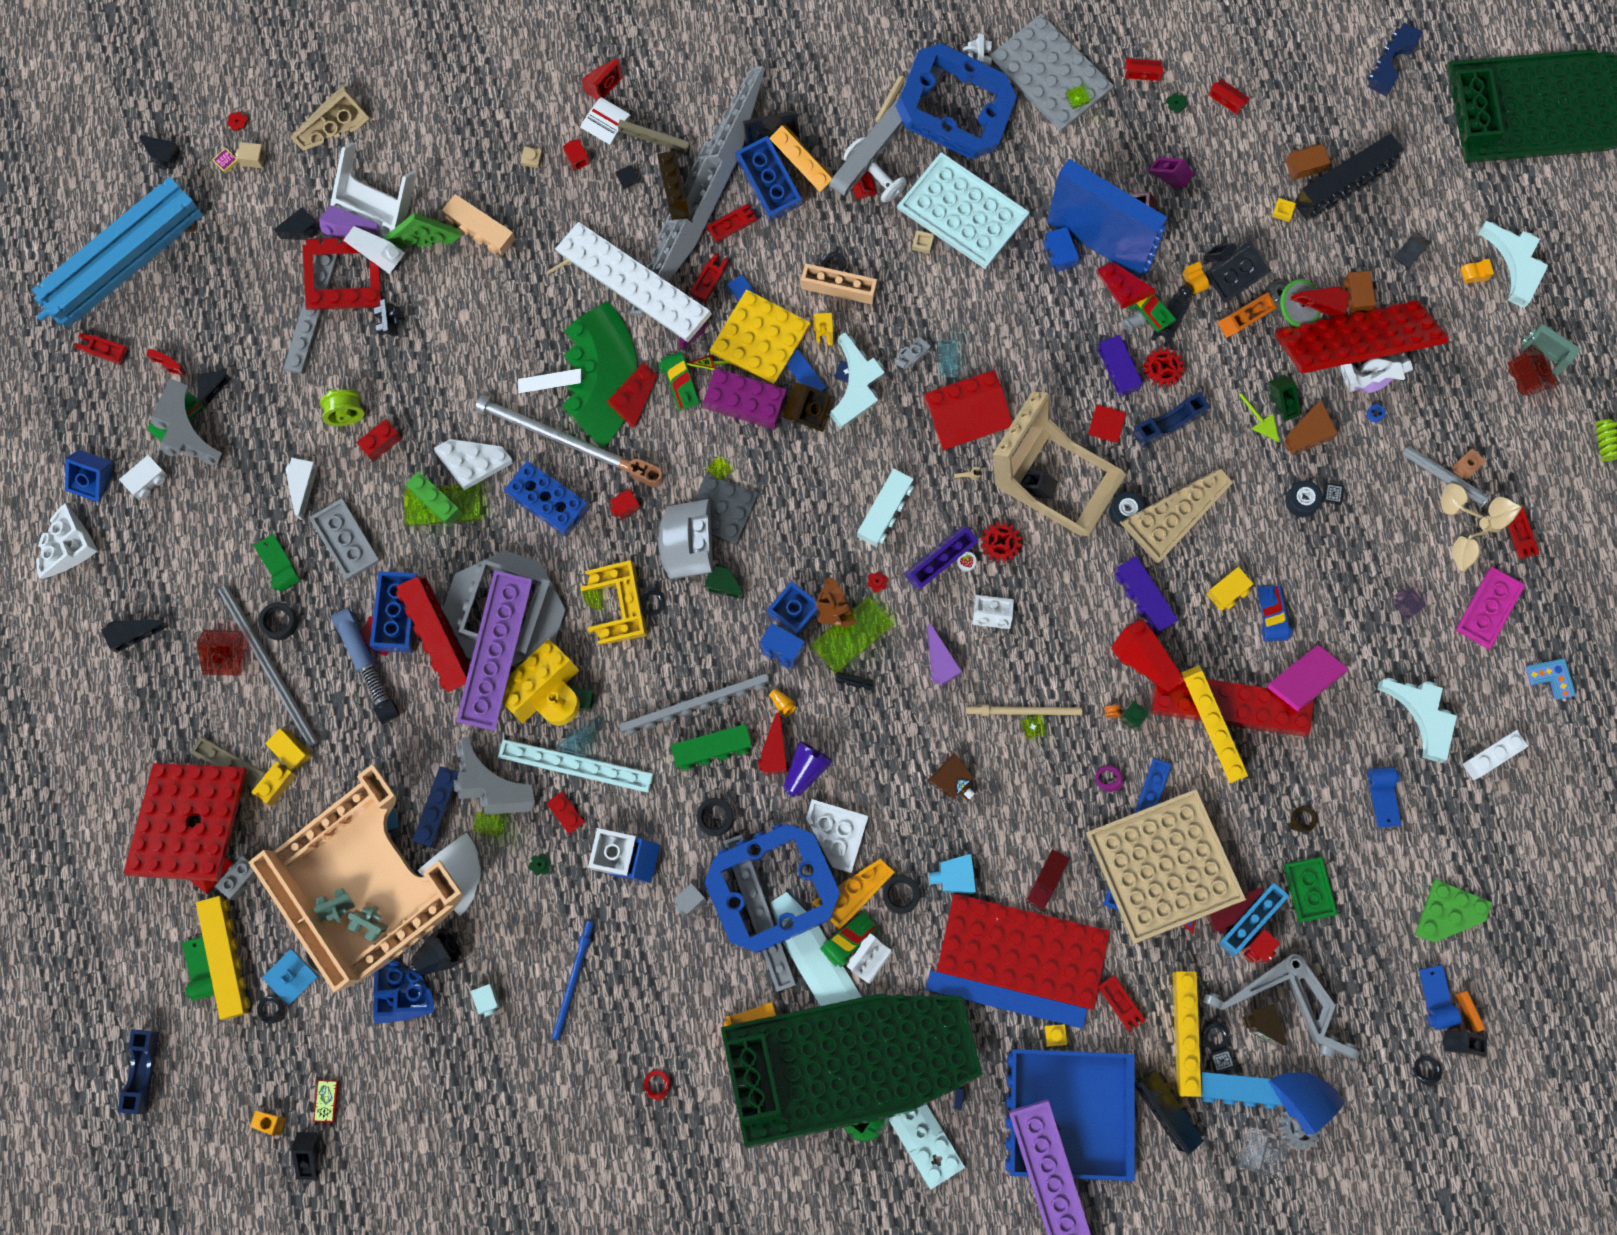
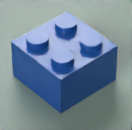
(793, 609)
(782, 646)

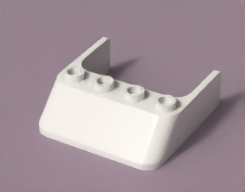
(367, 201)

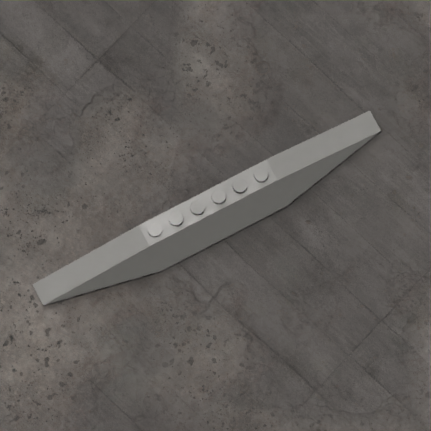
(705, 183)

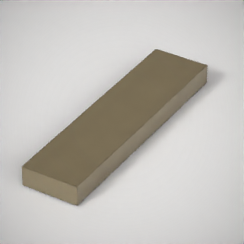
(653, 136)
(220, 757)

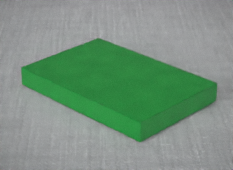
(1310, 889)

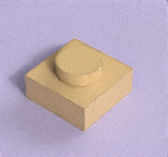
(531, 157)
(922, 241)

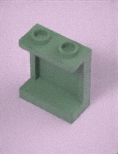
(1552, 346)

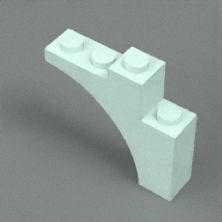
(1517, 252)
(861, 376)
(1423, 703)

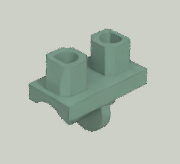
(334, 908)
(367, 919)

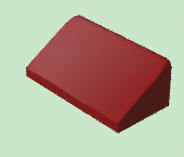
(865, 187)

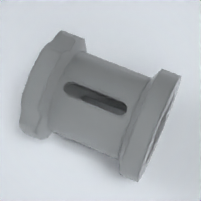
(1133, 322)

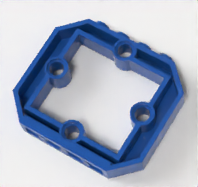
(977, 74)
(821, 878)

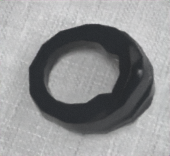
(837, 255)
(652, 591)
(279, 1016)
(1214, 1023)
(1436, 1075)

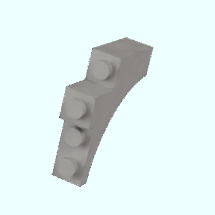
(180, 435)
(494, 792)

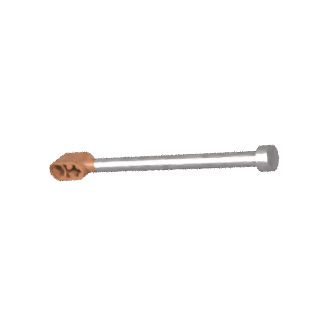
(485, 405)

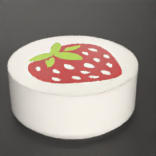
(967, 561)

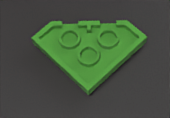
(422, 231)
(1450, 912)

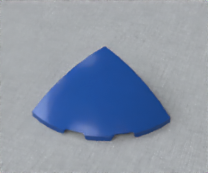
(400, 994)
(1307, 1099)

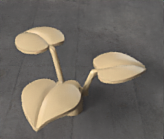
(1501, 512)

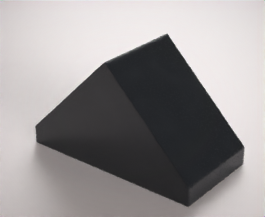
(1412, 250)
(210, 385)

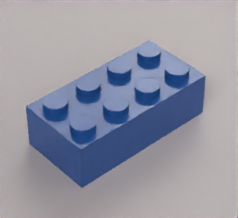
(768, 178)
(391, 626)

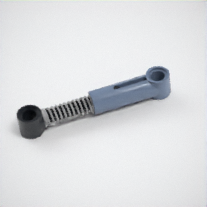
(364, 663)

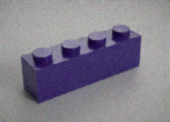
(940, 557)
(1145, 595)

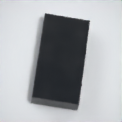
(1220, 252)

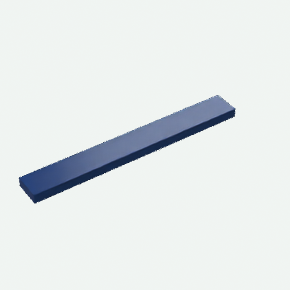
(797, 365)
(1149, 797)
(1006, 999)

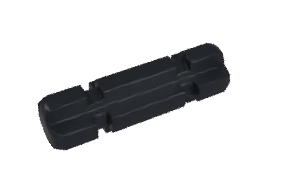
(854, 681)

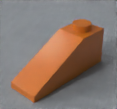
(1247, 315)

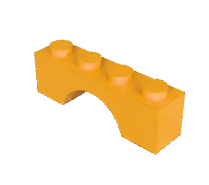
(801, 158)

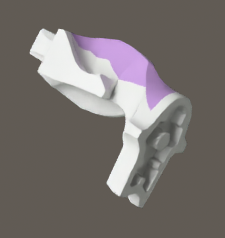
(1376, 372)

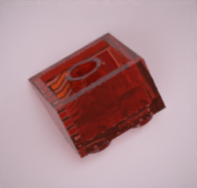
(1532, 373)
(220, 652)

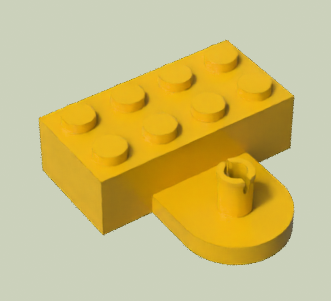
(542, 687)

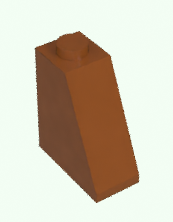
(1311, 431)

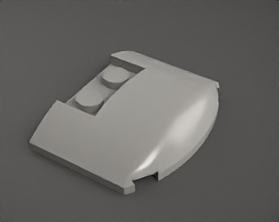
(686, 539)

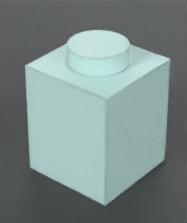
(485, 1000)

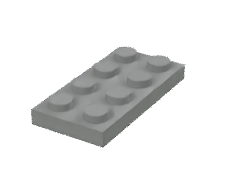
(344, 539)

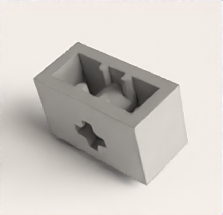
(237, 879)
(689, 901)

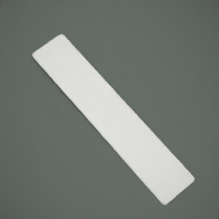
(549, 380)

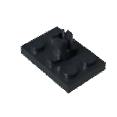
(766, 126)
(1238, 271)

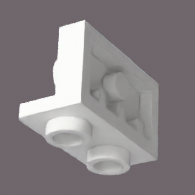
(993, 612)

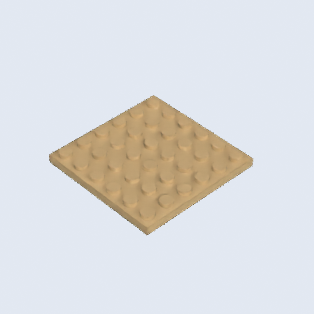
(1165, 866)

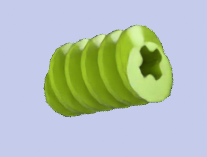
(1607, 439)

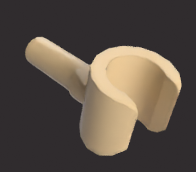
(968, 474)

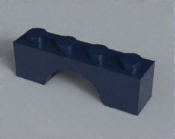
(1386, 75)
(1182, 415)
(431, 820)
(137, 1089)

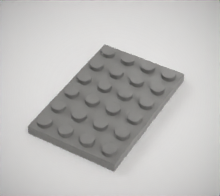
(1046, 67)

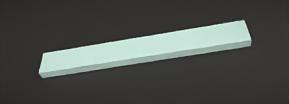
(576, 765)

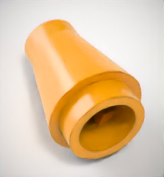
(783, 703)

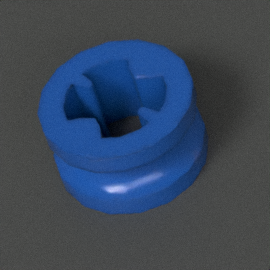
(1381, 411)

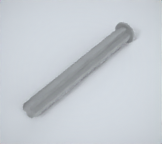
(1444, 474)

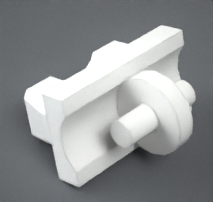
(977, 49)

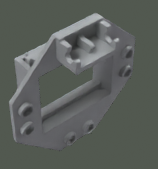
(541, 619)

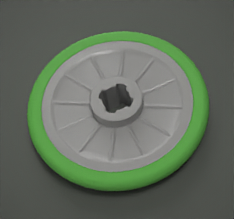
(1295, 312)

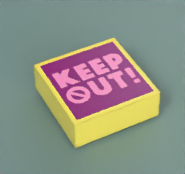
(225, 160)

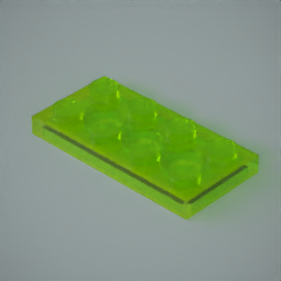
(467, 501)
(842, 645)

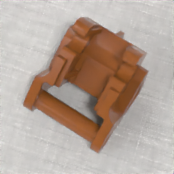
(833, 605)

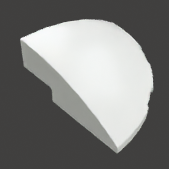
(64, 544)
(463, 865)

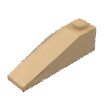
(334, 116)

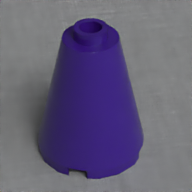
(805, 769)

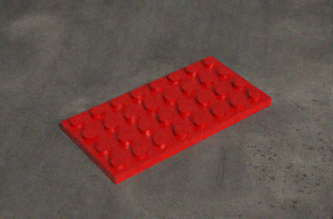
(1360, 336)
(1023, 951)

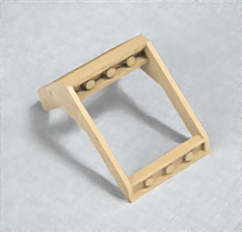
(1011, 470)

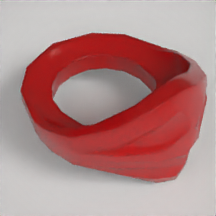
(658, 1096)

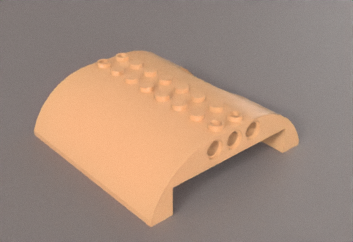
(354, 852)

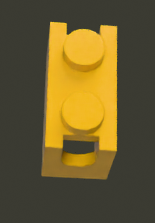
(1230, 589)
(274, 783)

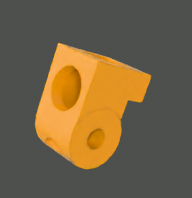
(1477, 271)
(1196, 278)
(268, 1122)

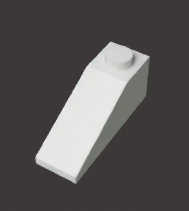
(376, 249)
(300, 481)

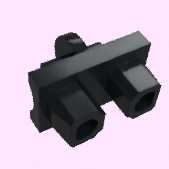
(390, 318)

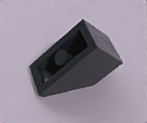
(161, 151)
(298, 226)
(1039, 484)
(1465, 1043)
(306, 1155)

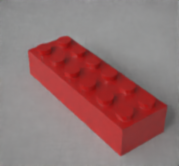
(434, 631)

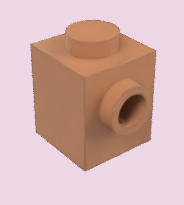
(1468, 464)

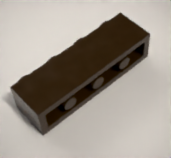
(673, 185)

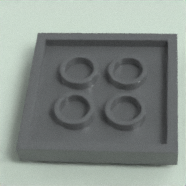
(729, 507)

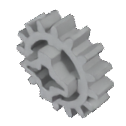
(1293, 1131)

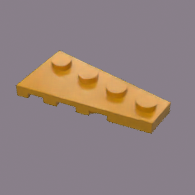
(858, 891)

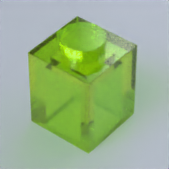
(488, 824)

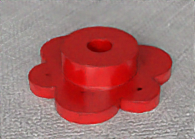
(233, 118)
(876, 587)

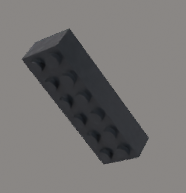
(1348, 177)

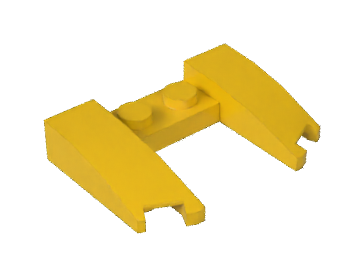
(633, 623)

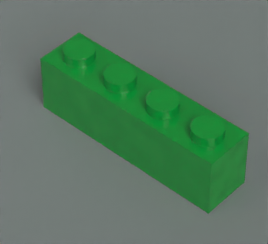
(711, 747)

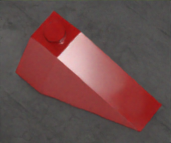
(1143, 652)

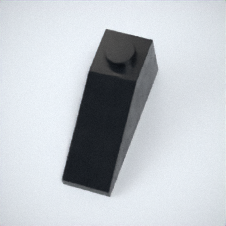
(124, 634)

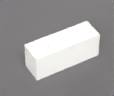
(1495, 755)

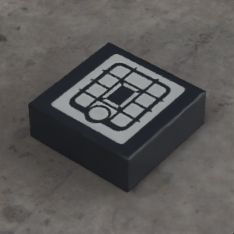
(1333, 493)
(1222, 1060)

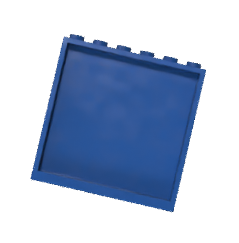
(1106, 218)
(1089, 1101)

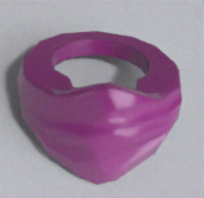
(1110, 787)

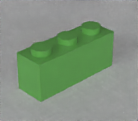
(434, 499)

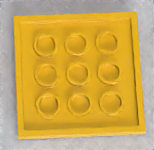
(760, 337)

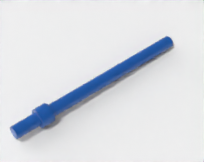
(584, 941)

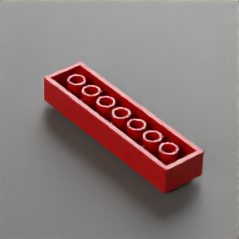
(1240, 707)

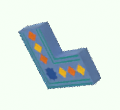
(1554, 672)

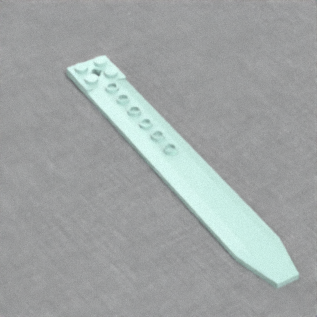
(832, 984)

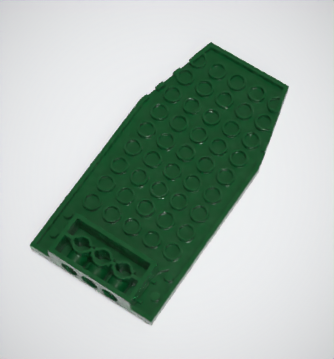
(1535, 104)
(846, 1063)

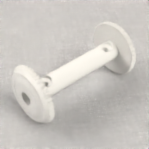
(893, 189)

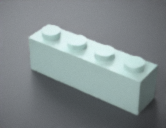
(885, 508)

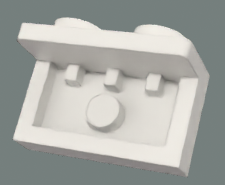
(869, 958)

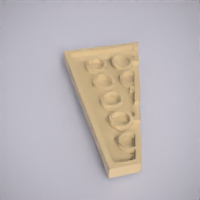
(1169, 519)

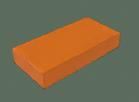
(1470, 1011)

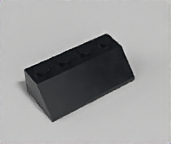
(1169, 1113)

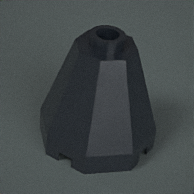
(437, 954)

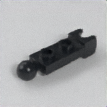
(1177, 307)

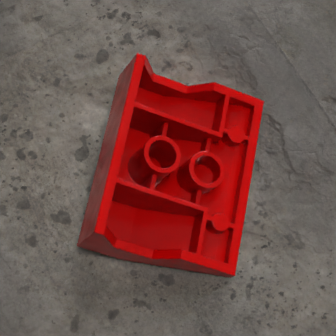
(968, 409)

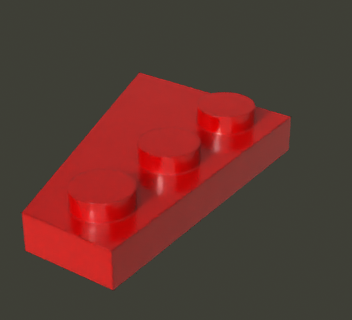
(1123, 285)
(633, 393)

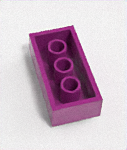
(745, 398)

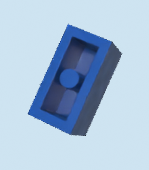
(1061, 249)

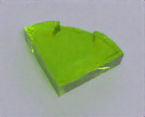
(593, 599)

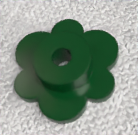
(1175, 98)
(544, 868)

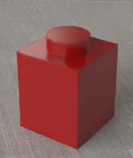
(576, 154)
(624, 504)

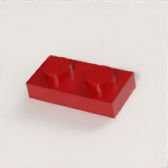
(565, 813)

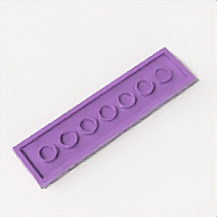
(494, 650)
(1048, 1169)

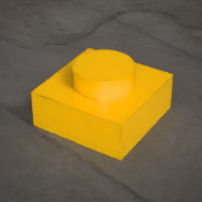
(1283, 210)
(1055, 1035)

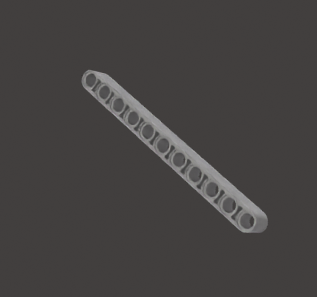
(874, 144)

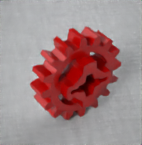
(1156, 362)
(997, 535)

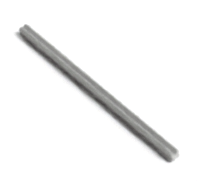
(268, 666)

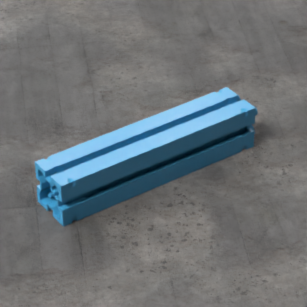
(116, 254)

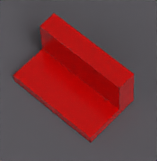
(1143, 69)
(1228, 96)

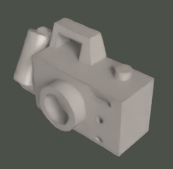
(912, 354)

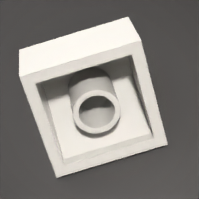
(612, 852)

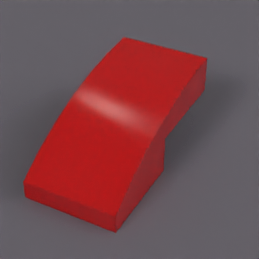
(167, 362)

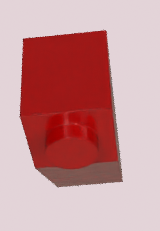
(1330, 301)
(773, 752)

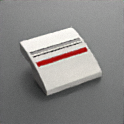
(604, 119)

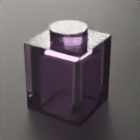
(1408, 603)

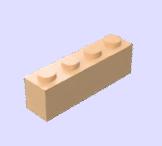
(478, 224)
(838, 283)

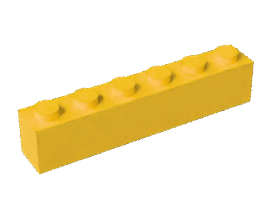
(1214, 724)
(222, 957)
(1186, 1034)

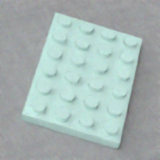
(963, 210)

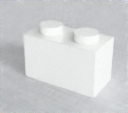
(143, 477)

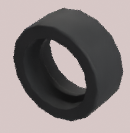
(267, 611)
(715, 802)
(886, 897)

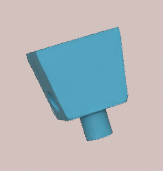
(955, 875)

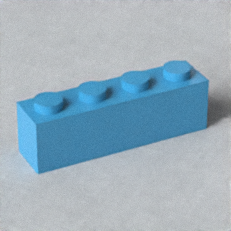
(1253, 920)
(1238, 1088)

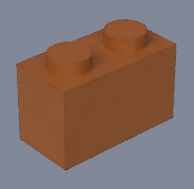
(1307, 161)
(1360, 291)

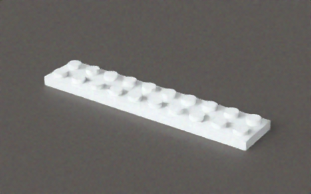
(633, 282)

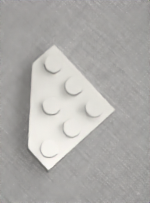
(472, 461)
(837, 832)

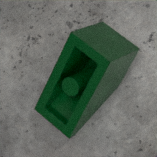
(1285, 396)
(723, 582)

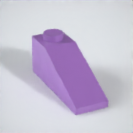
(340, 222)
(942, 664)

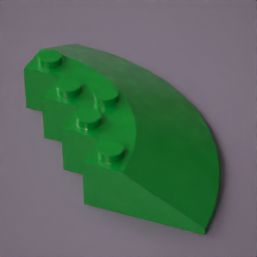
(606, 361)

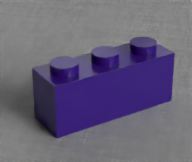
(1120, 366)

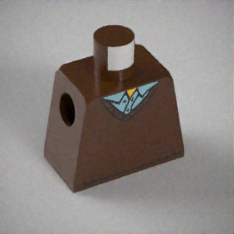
(953, 779)

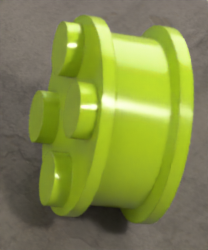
(341, 407)

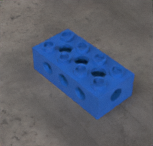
(547, 511)

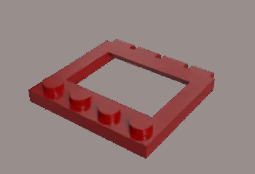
(337, 298)

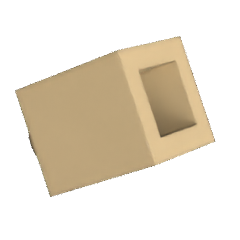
(251, 155)

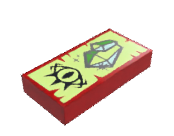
(326, 1101)

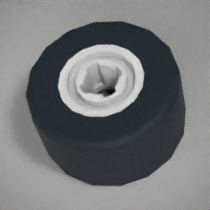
(1298, 504)
(1118, 509)

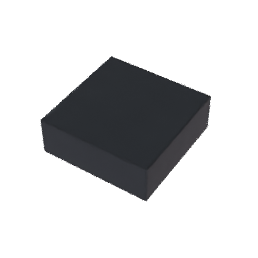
(627, 177)

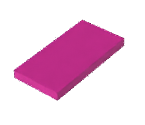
(1490, 607)
(1307, 678)

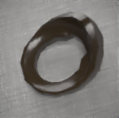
(1295, 825)

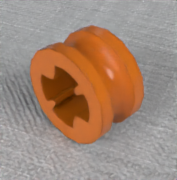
(1113, 711)

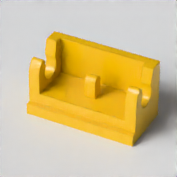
(823, 326)
(288, 749)

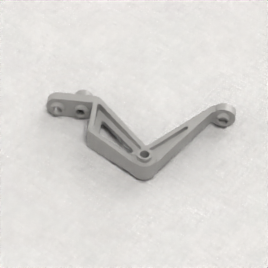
(1285, 971)

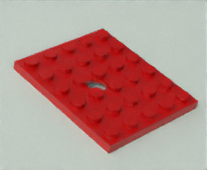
(163, 841)

